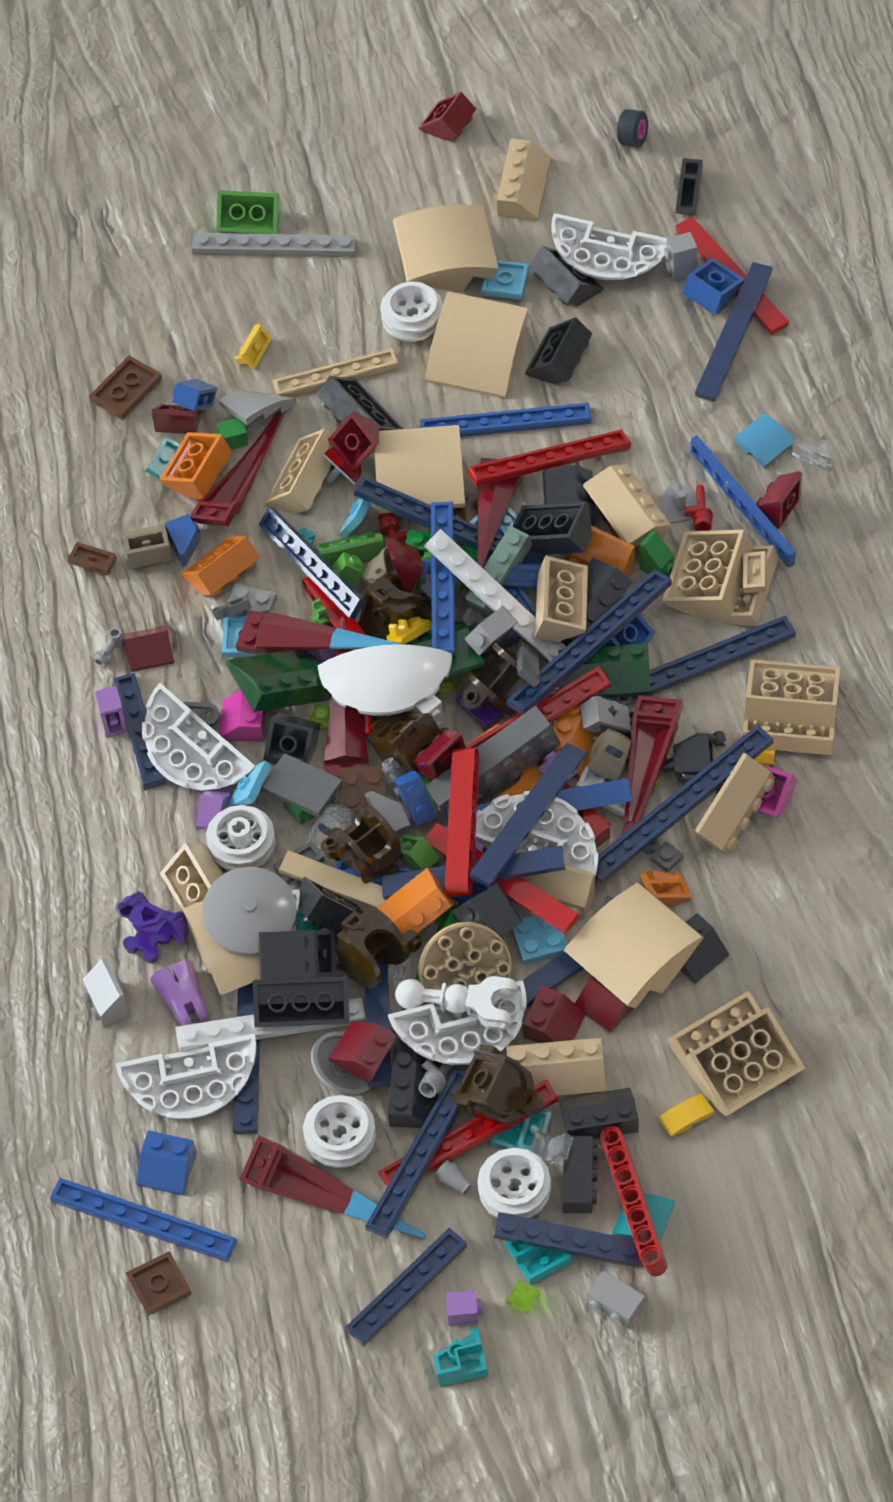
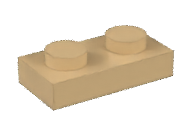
(754, 572)

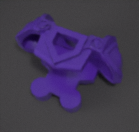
(152, 926)

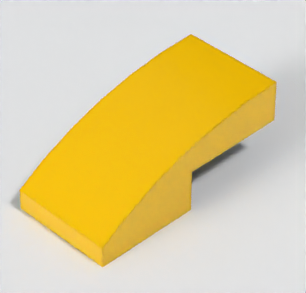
(685, 1114)

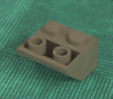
(147, 546)

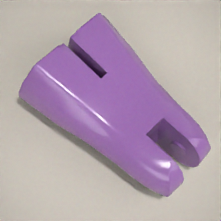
(181, 991)

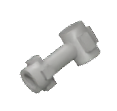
(116, 640)
(391, 766)

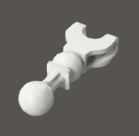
(456, 998)

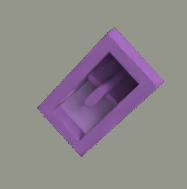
(210, 804)

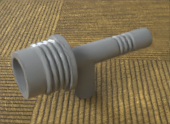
(433, 1079)

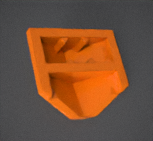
(666, 887)

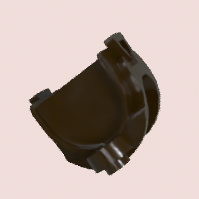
(387, 604)
(494, 681)
(403, 736)
(366, 846)
(372, 941)
(497, 1087)

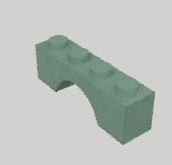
(507, 554)

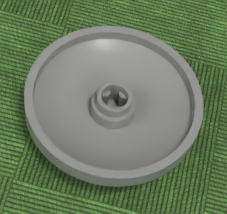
(245, 904)

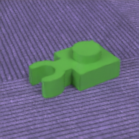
(319, 613)

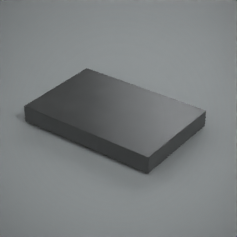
(301, 785)

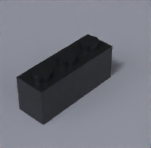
(579, 1176)

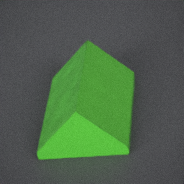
(248, 212)
(363, 545)

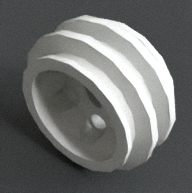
(410, 302)
(240, 826)
(339, 1151)
(520, 1202)

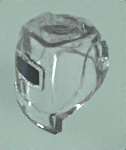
(332, 816)

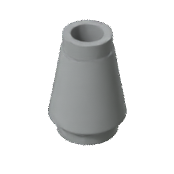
(453, 1177)

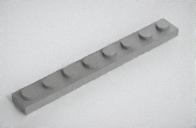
(274, 244)

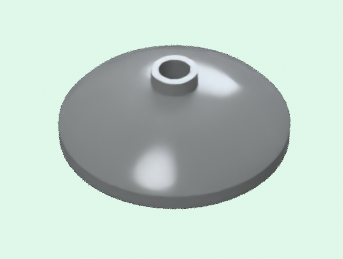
(331, 1074)

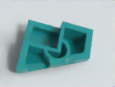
(461, 1360)

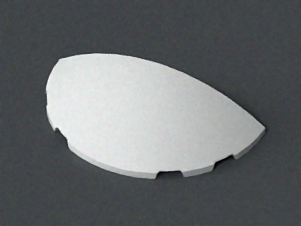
(605, 252)
(385, 677)
(187, 747)
(556, 827)
(452, 1036)
(192, 1080)

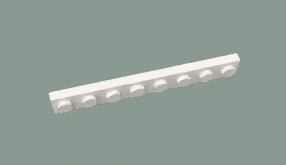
(490, 591)
(200, 1034)

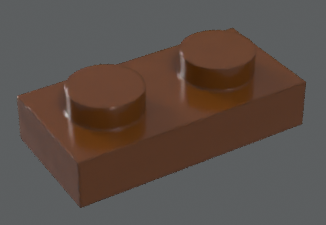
(92, 558)

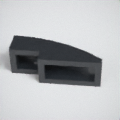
(689, 186)

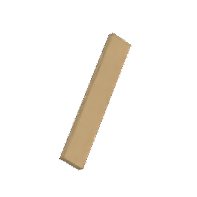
(353, 368)
(338, 881)

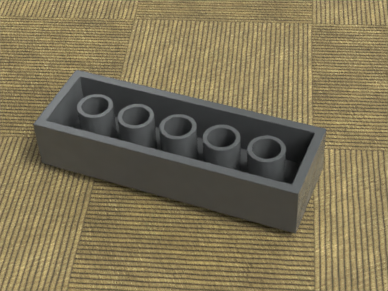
(503, 757)

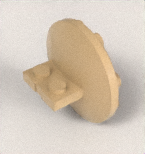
(463, 955)

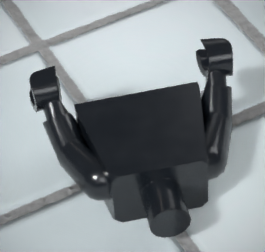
(693, 755)

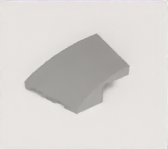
(251, 404)

